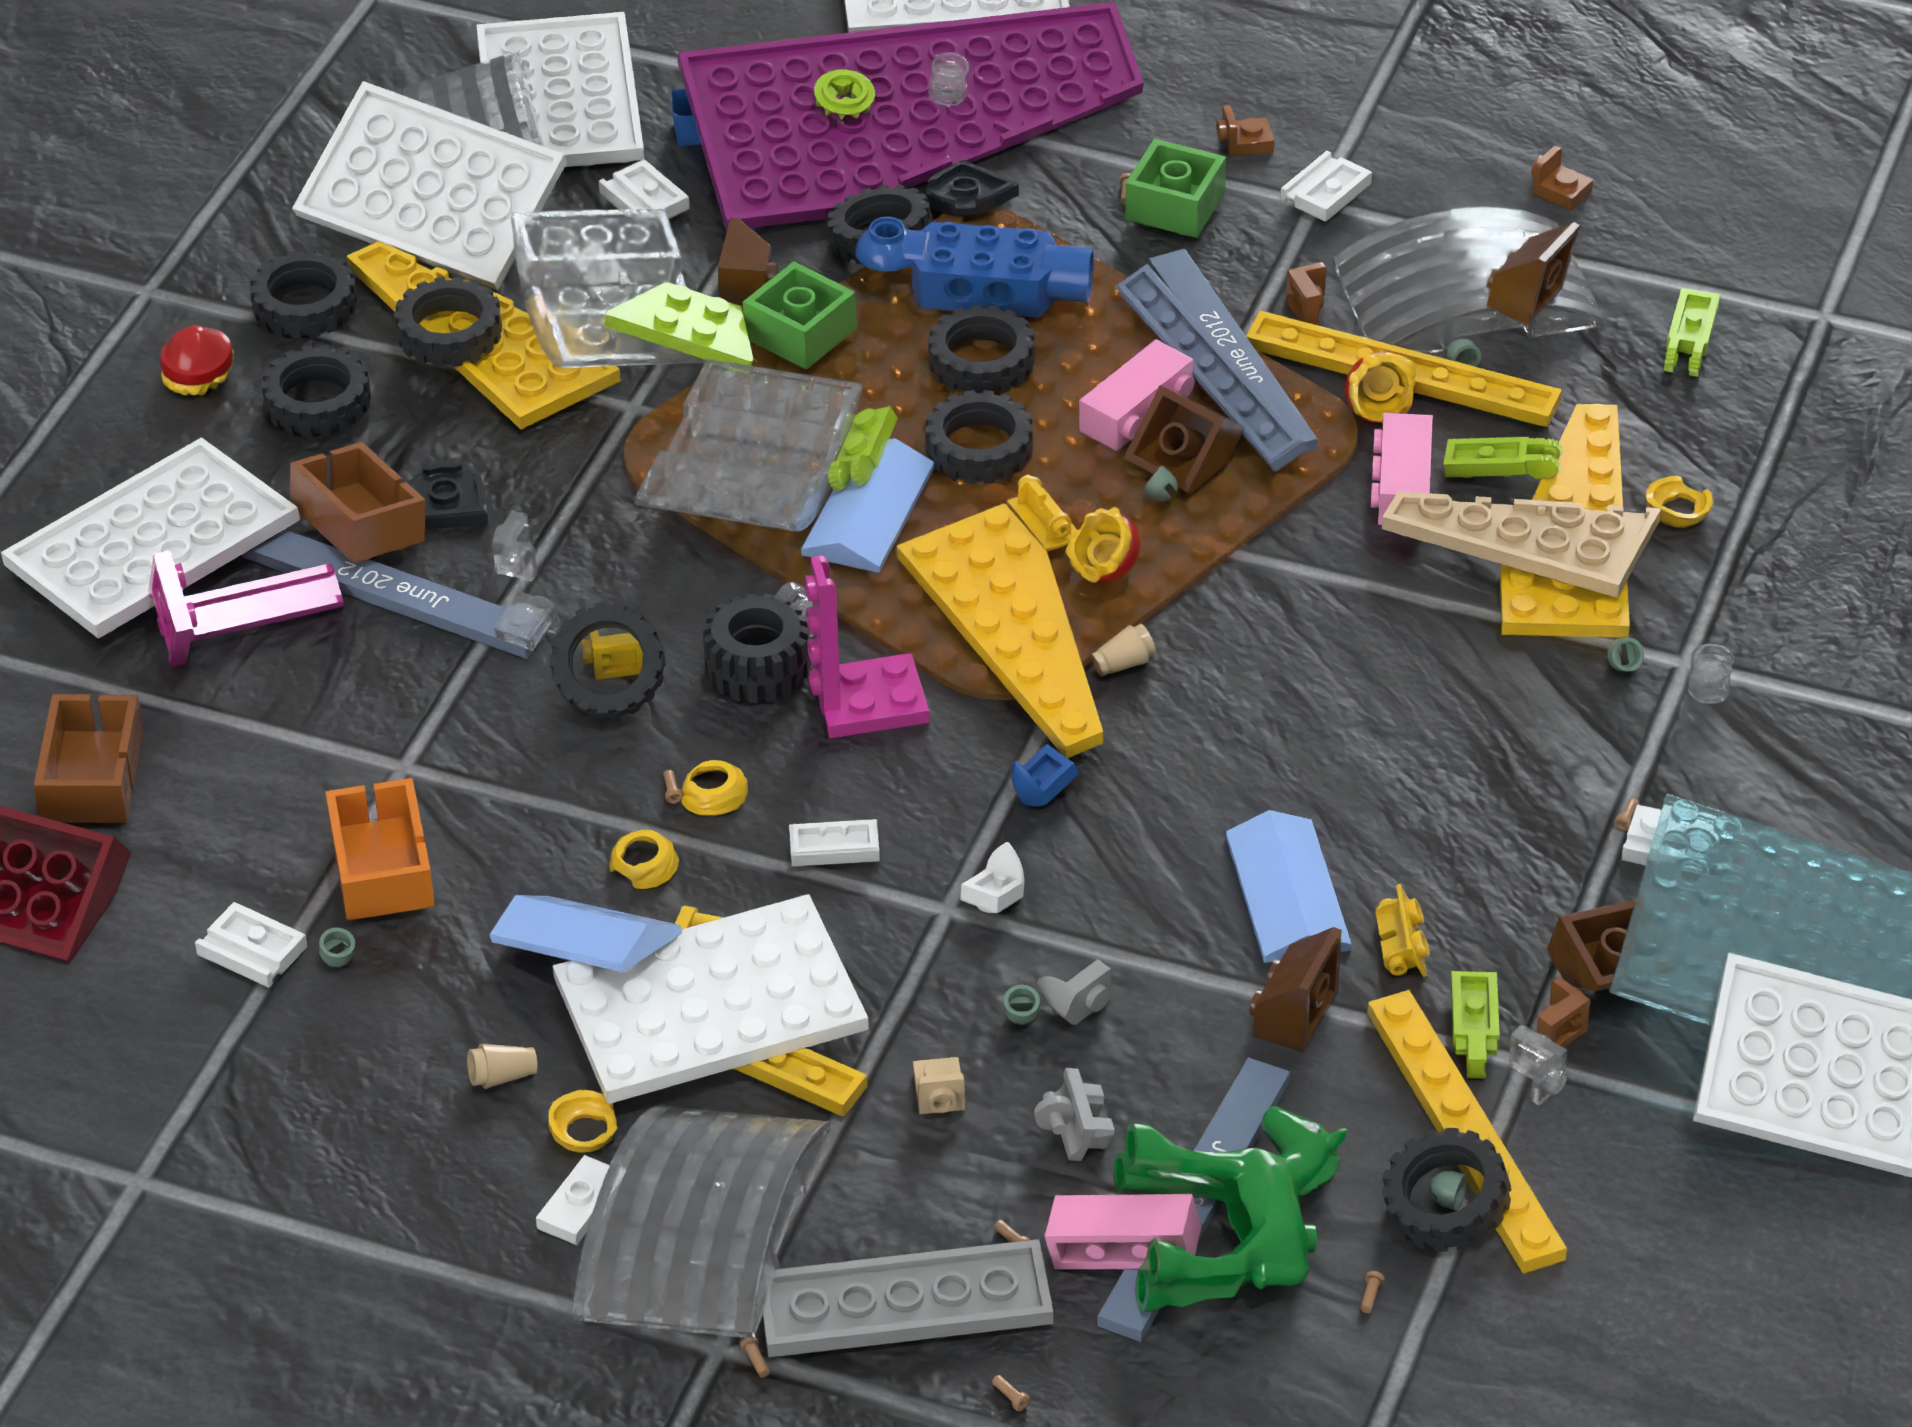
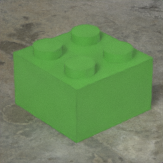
(1175, 188)
(800, 315)

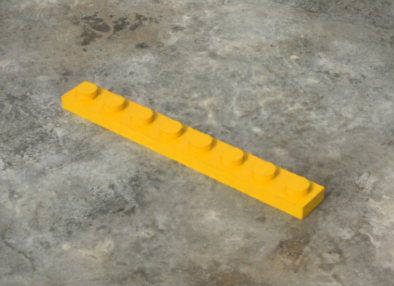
(1433, 376)
(1452, 1105)

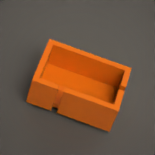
(382, 861)

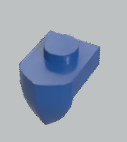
(1042, 776)

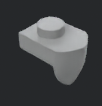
(1080, 995)

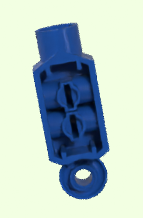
(980, 265)

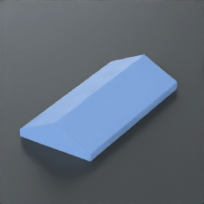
(866, 519)
(1284, 881)
(581, 932)

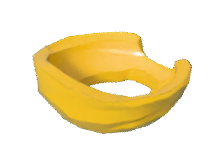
(1670, 489)
(717, 800)
(649, 873)
(577, 1106)

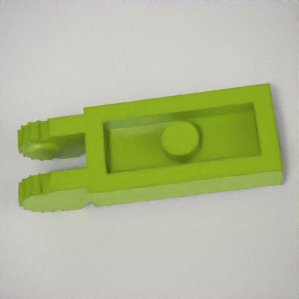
(1691, 328)
(862, 447)
(1502, 457)

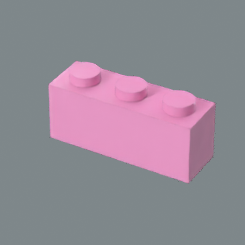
(1120, 402)
(1403, 459)
(1118, 1228)

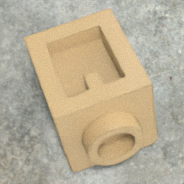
(939, 1085)

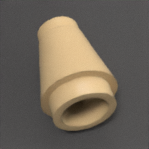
(1124, 651)
(499, 1064)

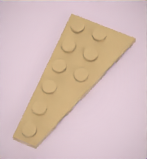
(1535, 536)

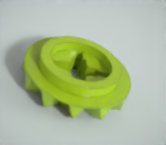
(843, 82)

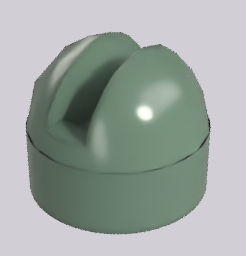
(1464, 352)
(1160, 481)
(1631, 651)
(332, 942)
(1018, 1002)
(1448, 1189)

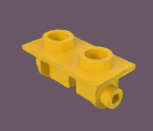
(1041, 514)
(1409, 945)

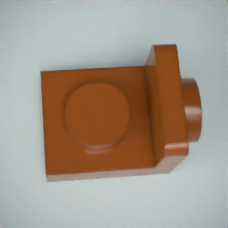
(1244, 136)
(1557, 182)
(1306, 291)
(1566, 1015)

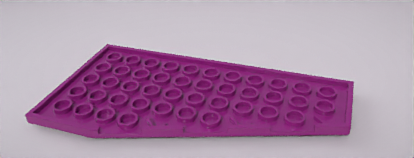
(788, 162)

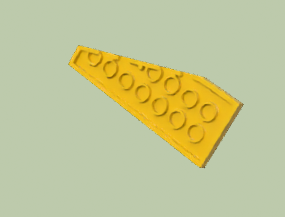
(517, 371)
(1586, 476)
(1008, 607)

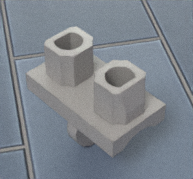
(1071, 1115)

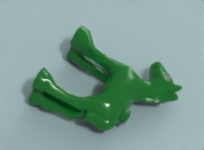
(1259, 1199)

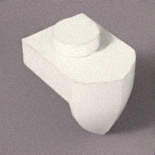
(998, 884)

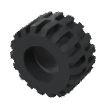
(756, 648)

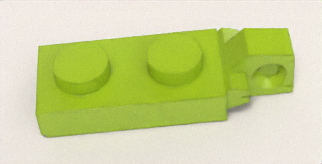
(1475, 1018)

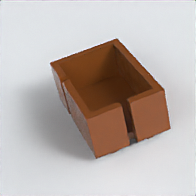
(366, 504)
(86, 771)

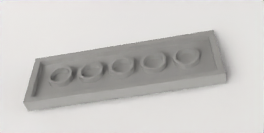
(907, 1298)

